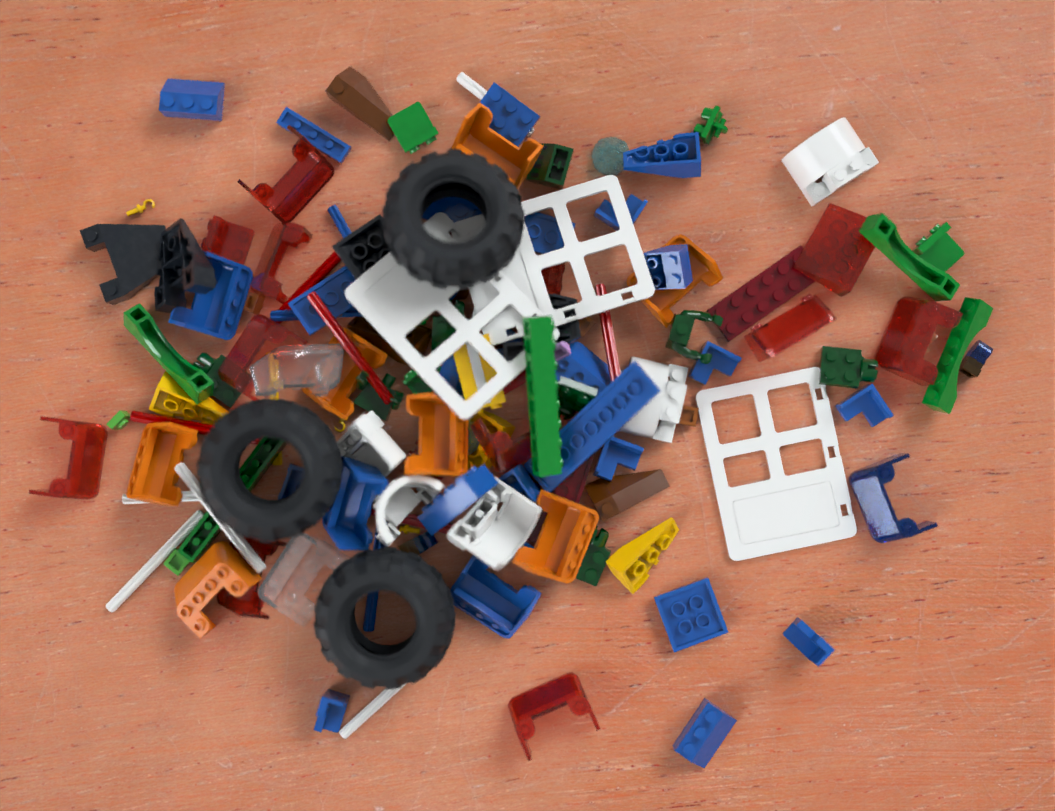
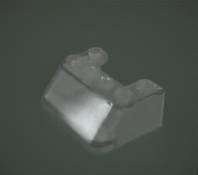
(298, 367)
(294, 574)

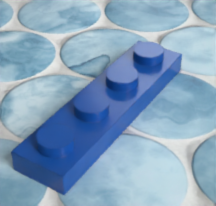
(315, 135)

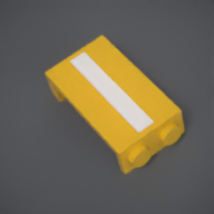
(475, 373)

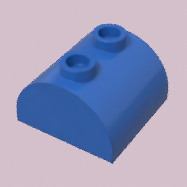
(520, 480)

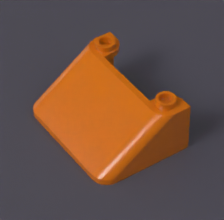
(703, 269)

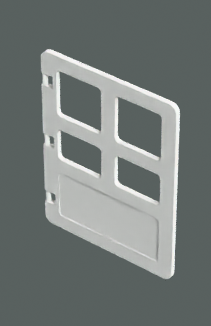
(526, 266)
(399, 303)
(784, 509)

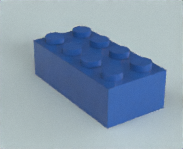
(457, 498)

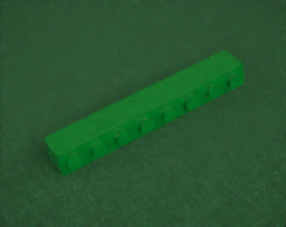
(542, 395)
(250, 473)

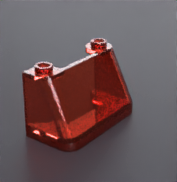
(280, 238)

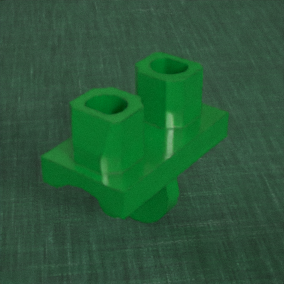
(714, 125)

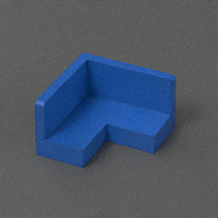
(606, 213)
(721, 361)
(866, 401)
(616, 452)
(808, 642)
(331, 711)

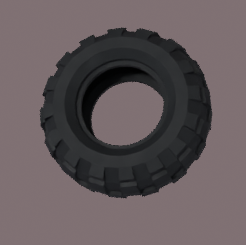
(461, 177)
(235, 504)
(377, 663)

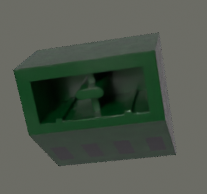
(551, 166)

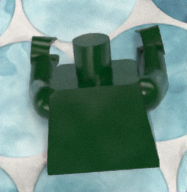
(681, 331)
(370, 400)

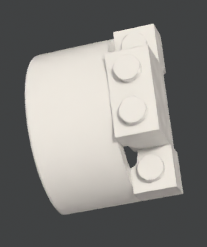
(829, 153)
(665, 406)
(374, 443)
(399, 501)
(496, 534)

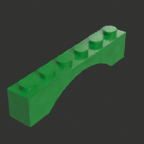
(885, 237)
(188, 376)
(944, 391)

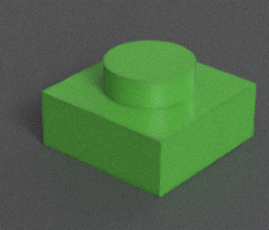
(119, 421)
(176, 562)

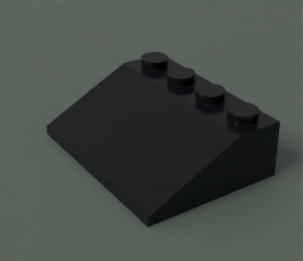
(363, 247)

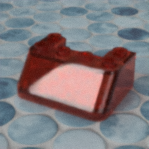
(909, 336)

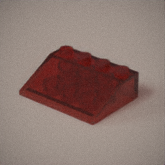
(836, 250)

